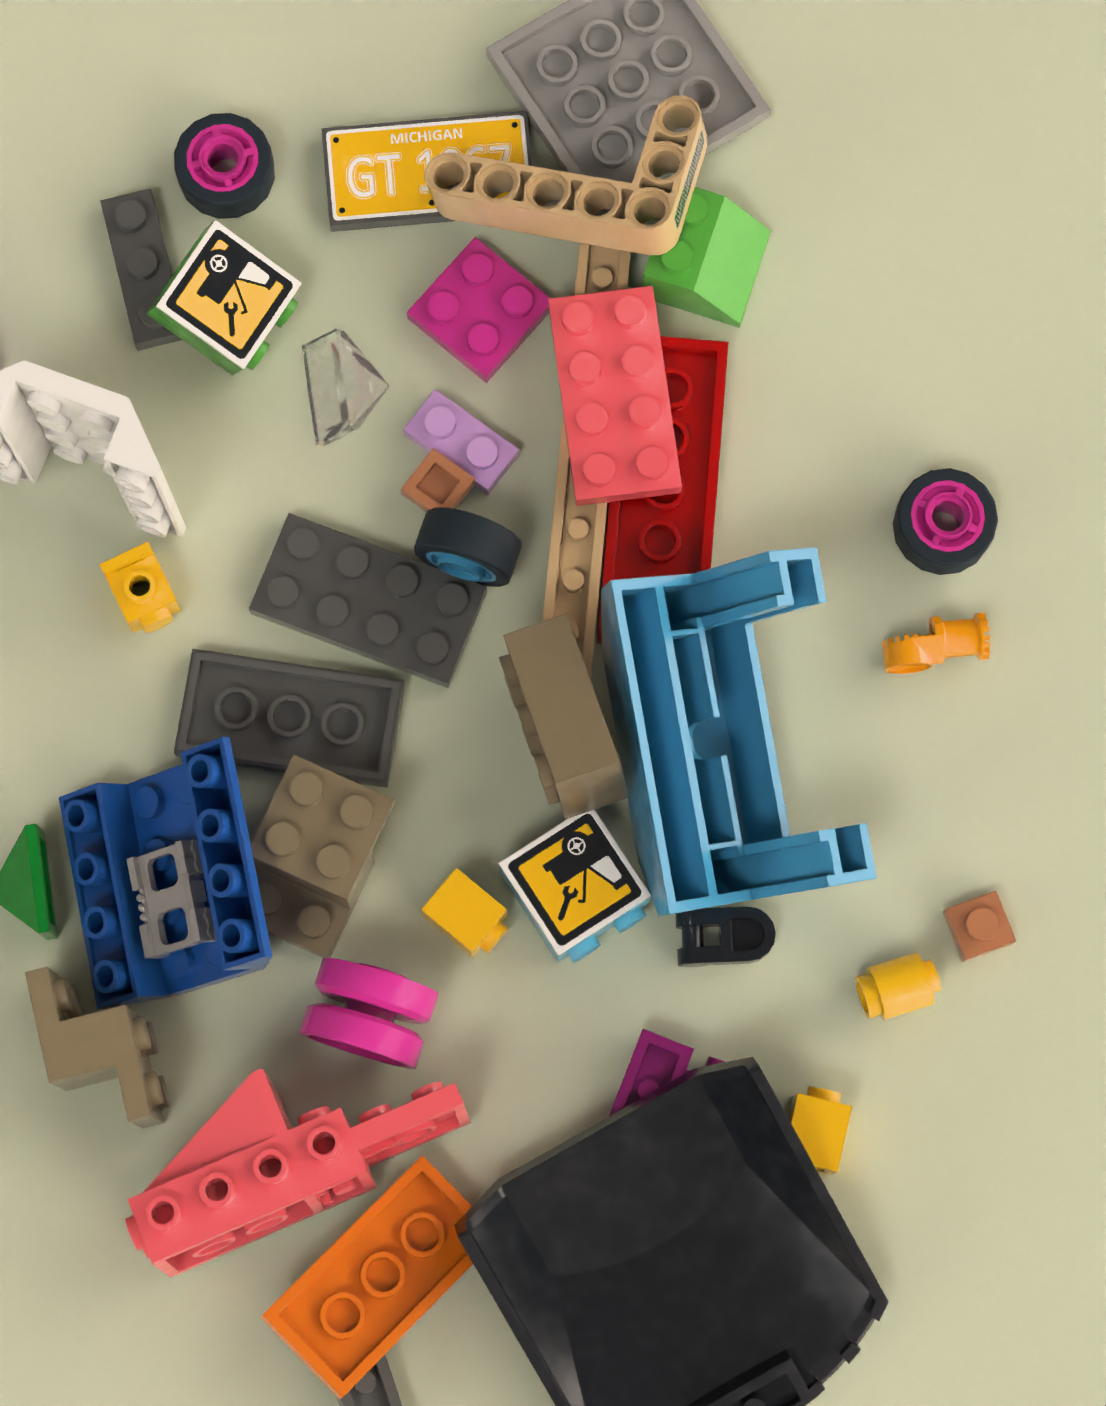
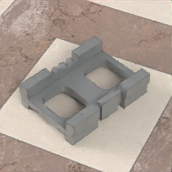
(185, 894)

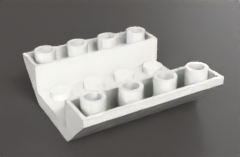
(82, 423)

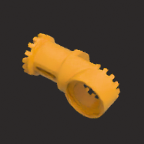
(943, 641)

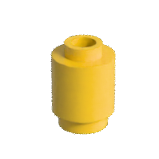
(897, 986)

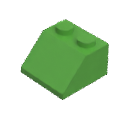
(712, 261)

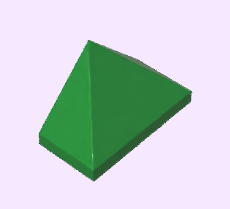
(27, 883)

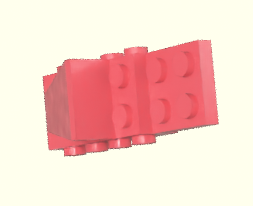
(259, 1174)

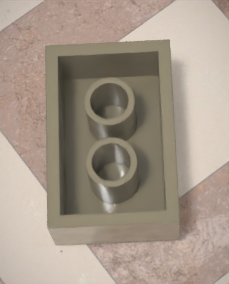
(562, 717)

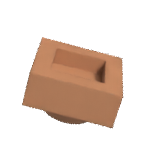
(438, 483)
(979, 926)

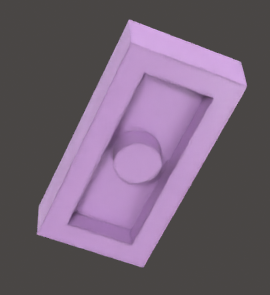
(461, 440)

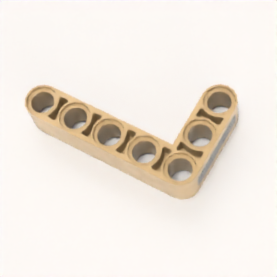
(583, 195)

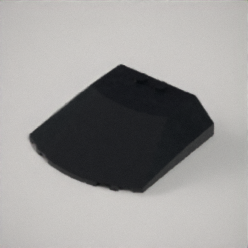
(677, 1254)

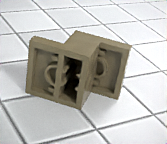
(316, 854)
(97, 1047)

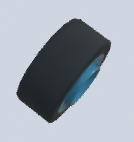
(467, 546)

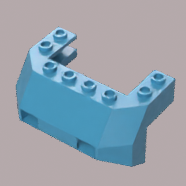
(702, 737)

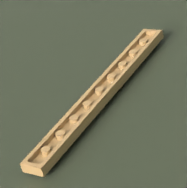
(580, 530)

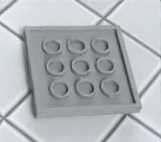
(604, 66)

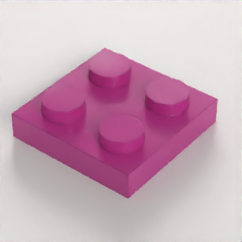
(480, 310)

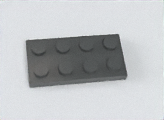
(368, 600)

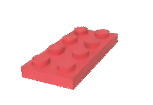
(614, 396)

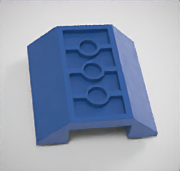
(125, 821)

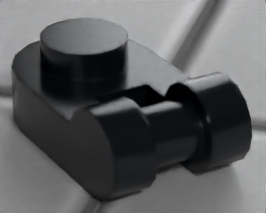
(744, 936)

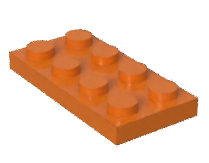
(375, 1279)

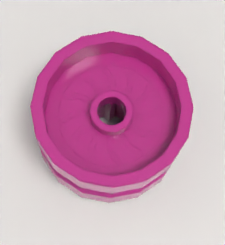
(371, 1004)

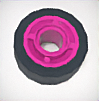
(218, 139)
(950, 493)

